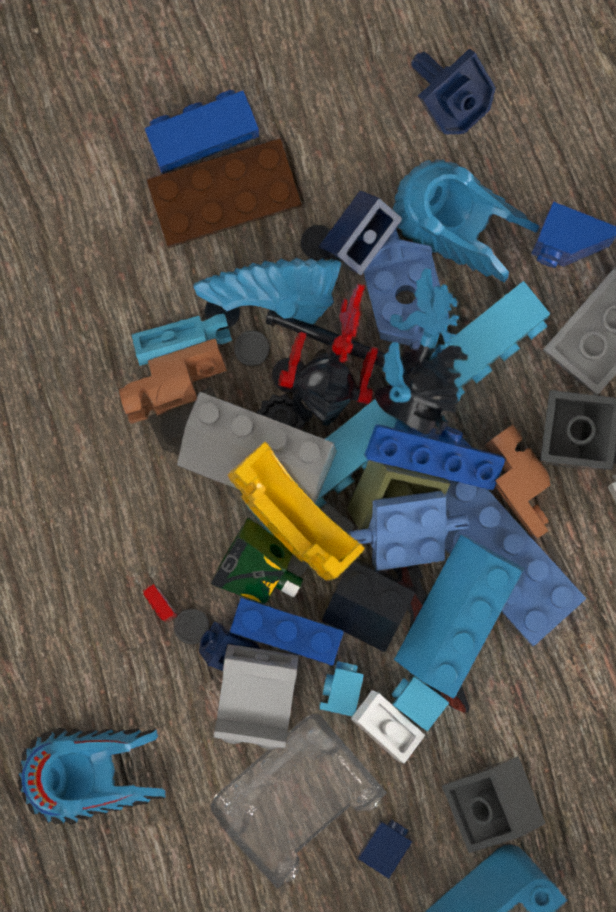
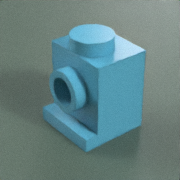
(342, 689)

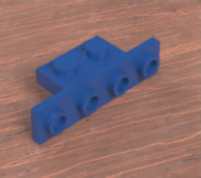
(434, 454)

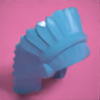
(448, 210)
(287, 287)

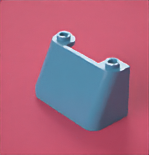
(500, 884)

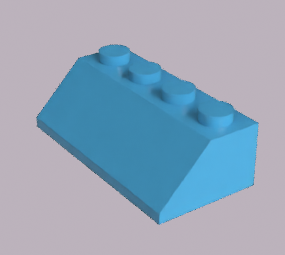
(458, 615)

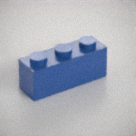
(201, 130)
(286, 631)

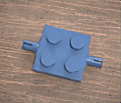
(409, 530)

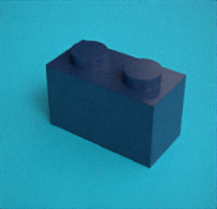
(360, 232)

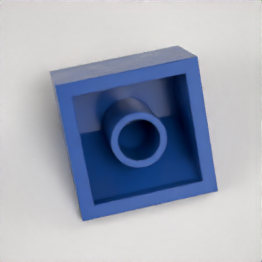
(570, 236)

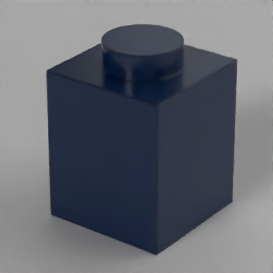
(385, 847)

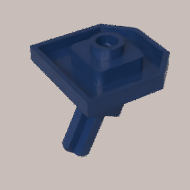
(457, 93)

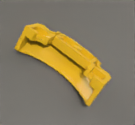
(293, 515)

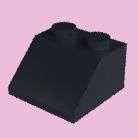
(369, 604)

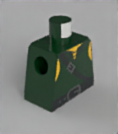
(256, 565)

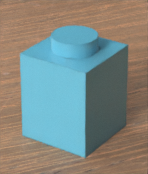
(418, 702)

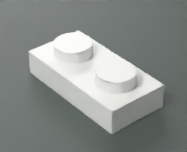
(387, 727)

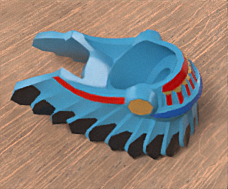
(72, 774)

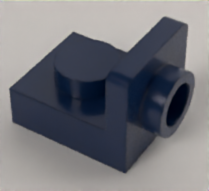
(215, 642)

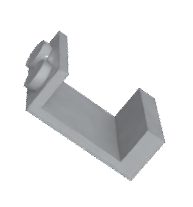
(256, 696)

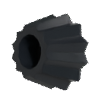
(281, 410)

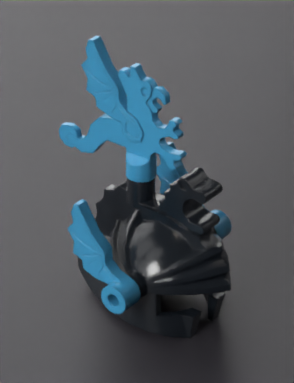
(418, 382)

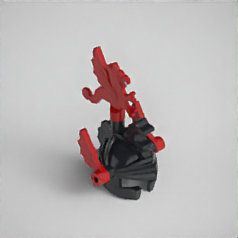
(326, 381)

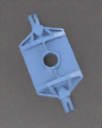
(391, 272)

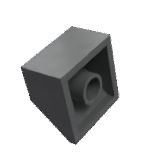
(579, 431)
(494, 805)

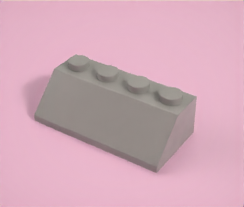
(224, 435)

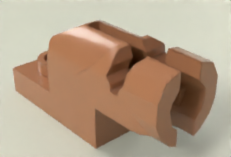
(171, 380)
(522, 480)

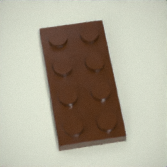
(224, 193)

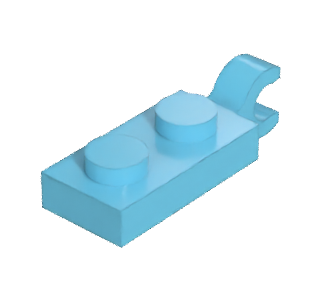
(179, 335)

